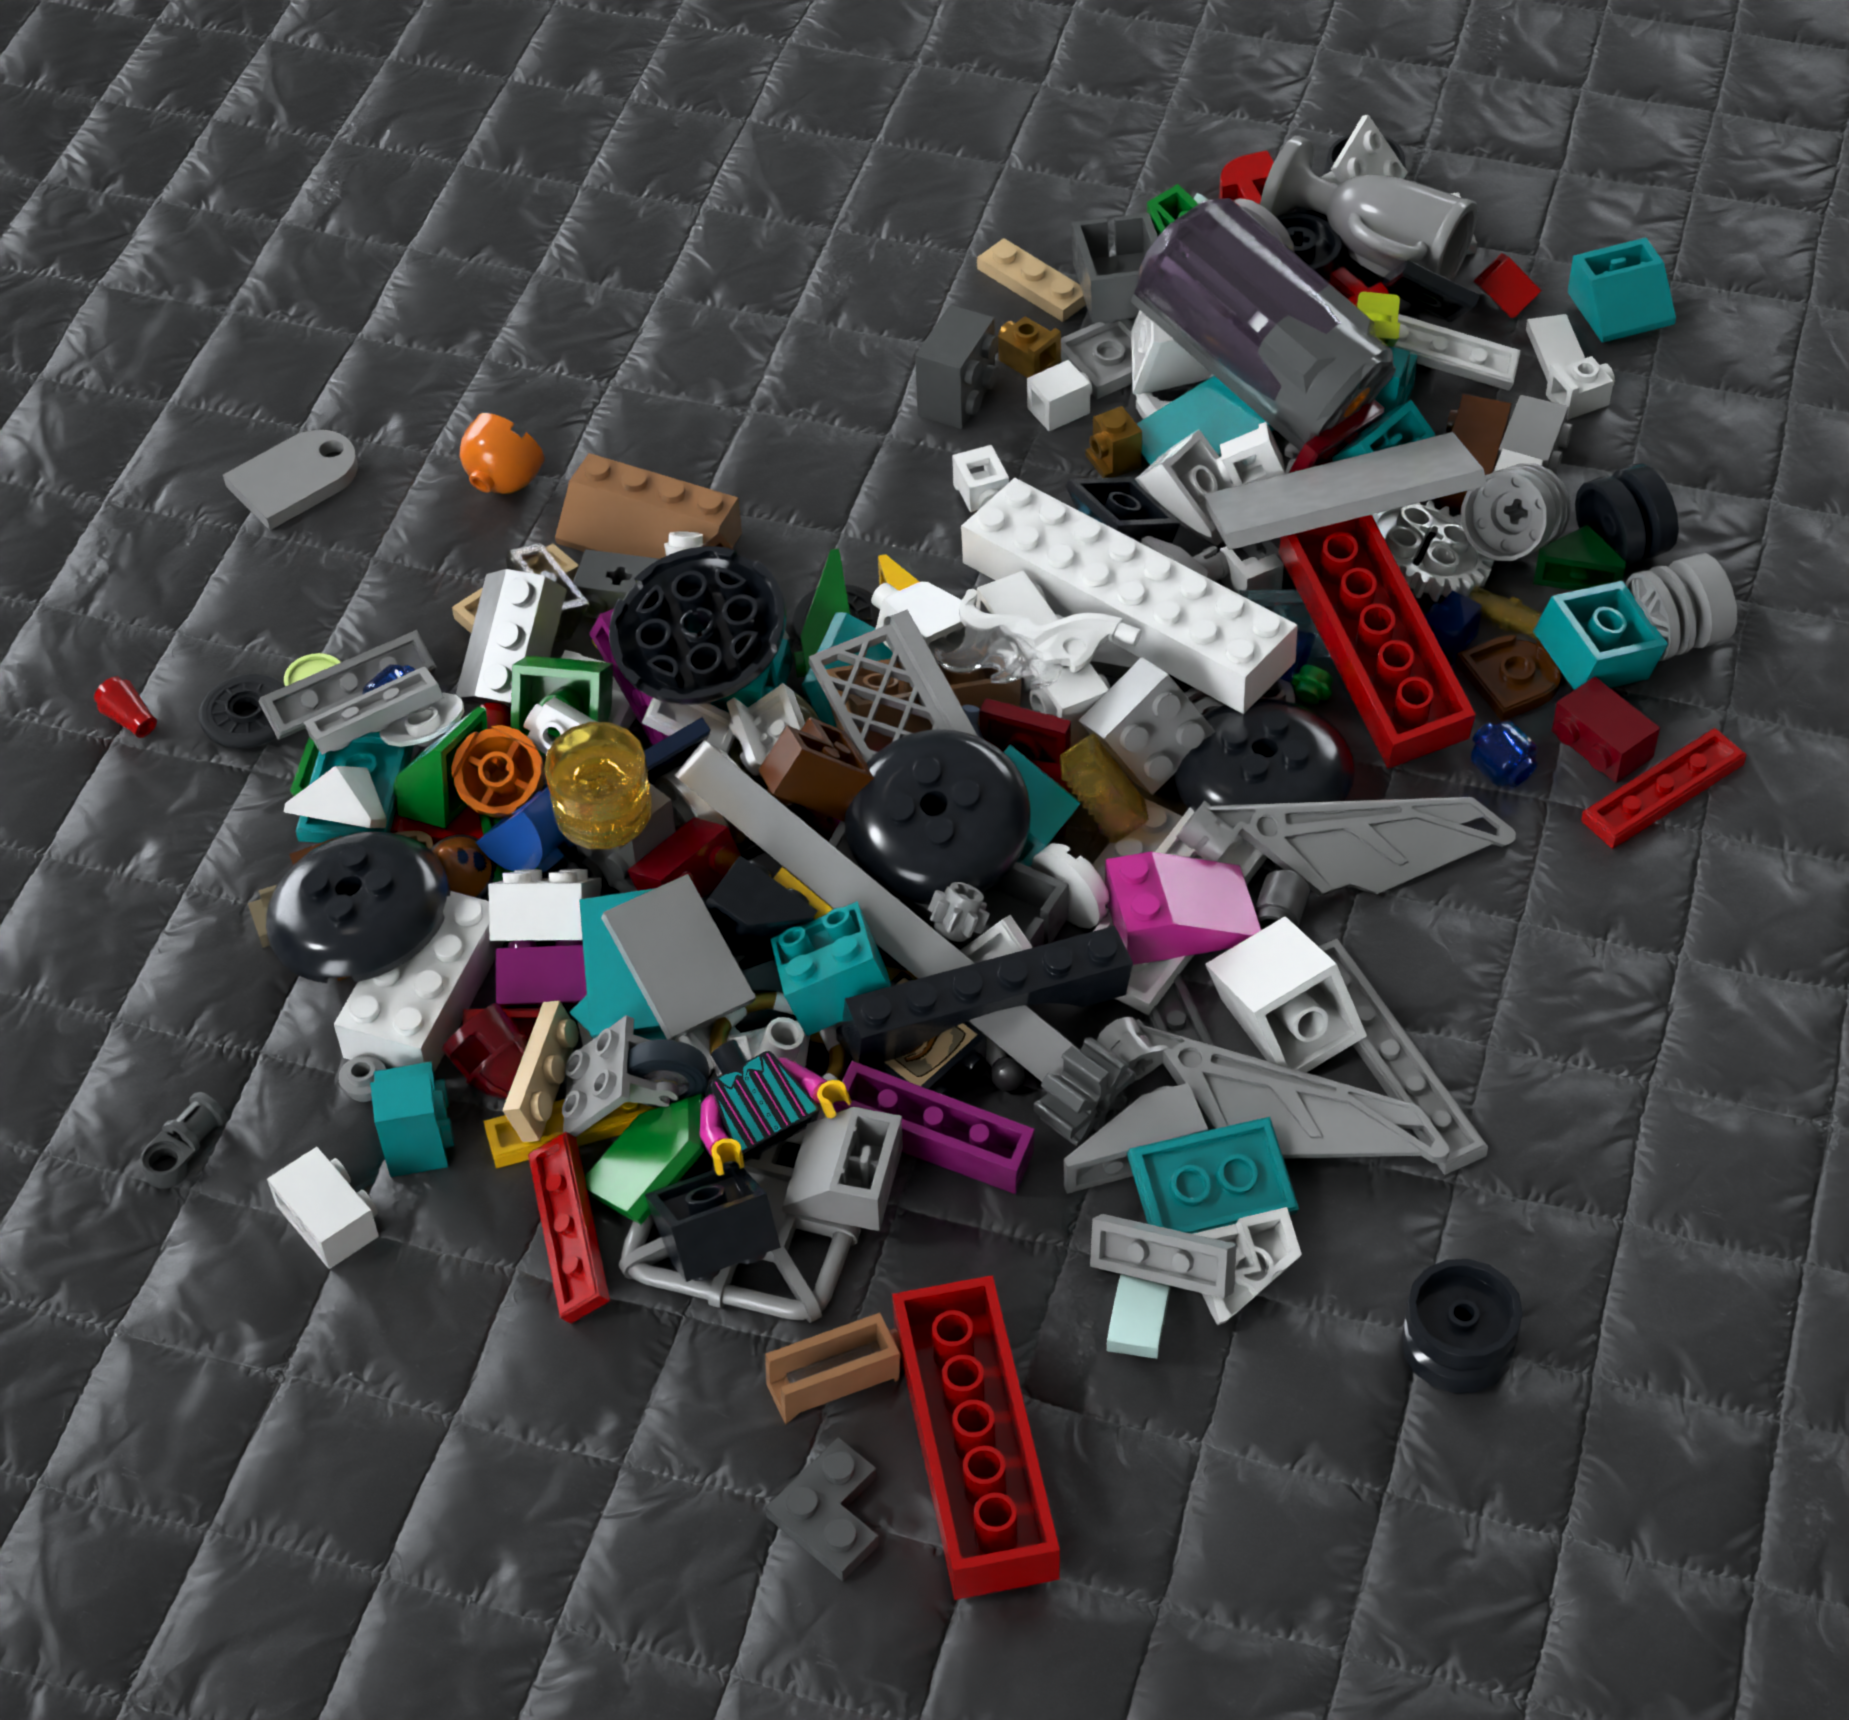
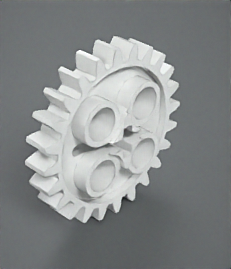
(1450, 558)

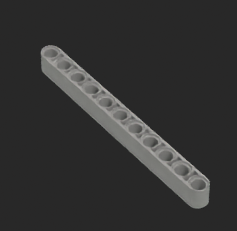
(842, 883)

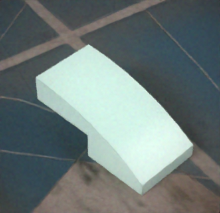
(1138, 1317)

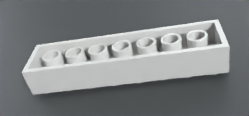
(1084, 566)

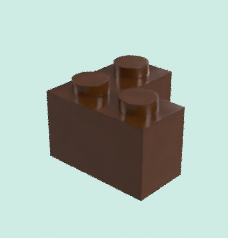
(815, 769)

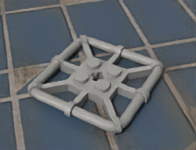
(774, 1180)

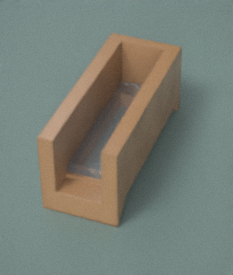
(832, 1365)

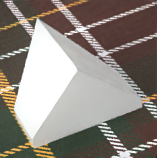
(342, 797)

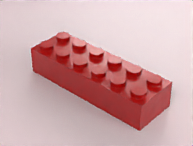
(1378, 639)
(975, 1438)

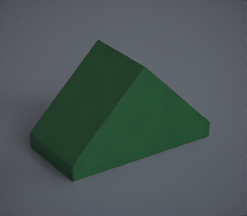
(1578, 562)

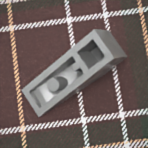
(1149, 1119)

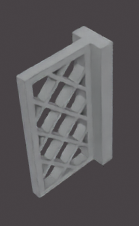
(917, 669)

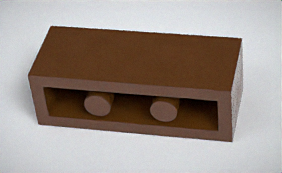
(1481, 428)

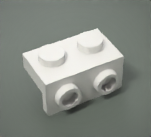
(763, 723)

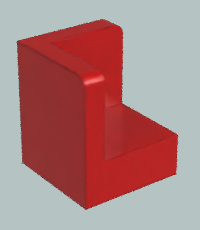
(1507, 285)

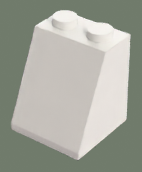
(1160, 360)
(1287, 997)

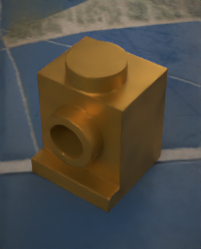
(1029, 346)
(1115, 443)

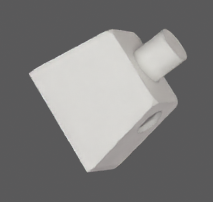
(931, 609)

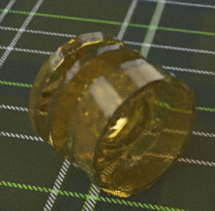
(598, 785)

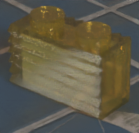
(1103, 788)

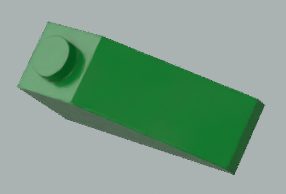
(828, 600)

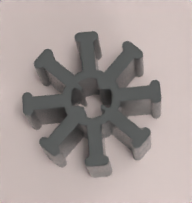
(1084, 1091)

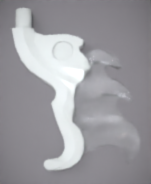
(1024, 649)

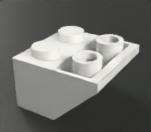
(539, 907)

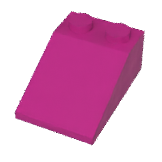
(1177, 905)

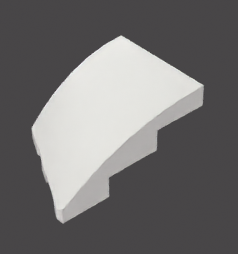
(1263, 1252)

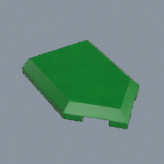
(648, 1157)

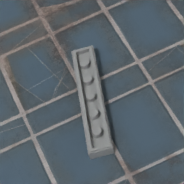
(1403, 1069)

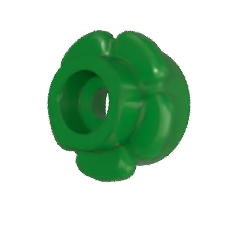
(1312, 684)

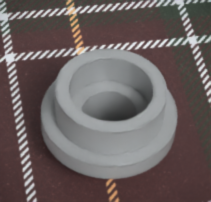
(349, 1080)

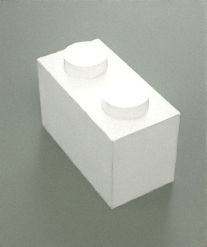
(324, 1206)

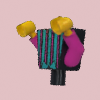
(760, 1104)

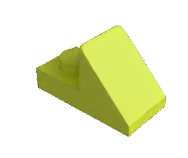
(1384, 312)

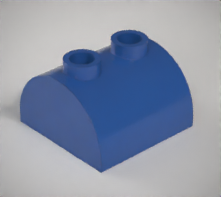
(527, 837)

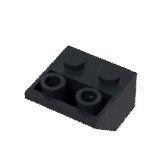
(755, 908)

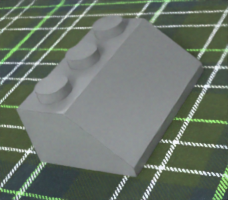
(512, 621)

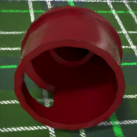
(488, 1051)

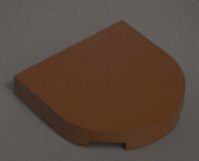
(1511, 674)

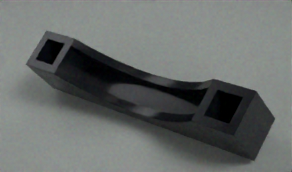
(905, 1015)

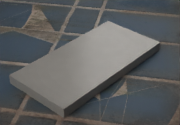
(1343, 490)

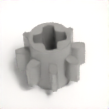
(958, 911)

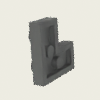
(816, 1513)

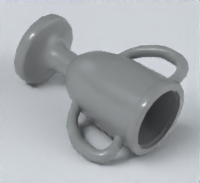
(1375, 215)

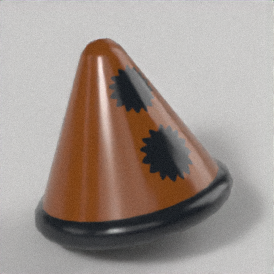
(465, 865)

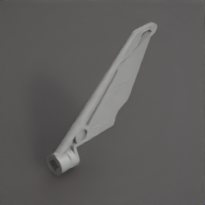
(1349, 842)
(1307, 1111)

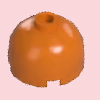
(497, 456)
(497, 771)

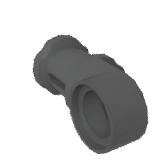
(182, 1140)

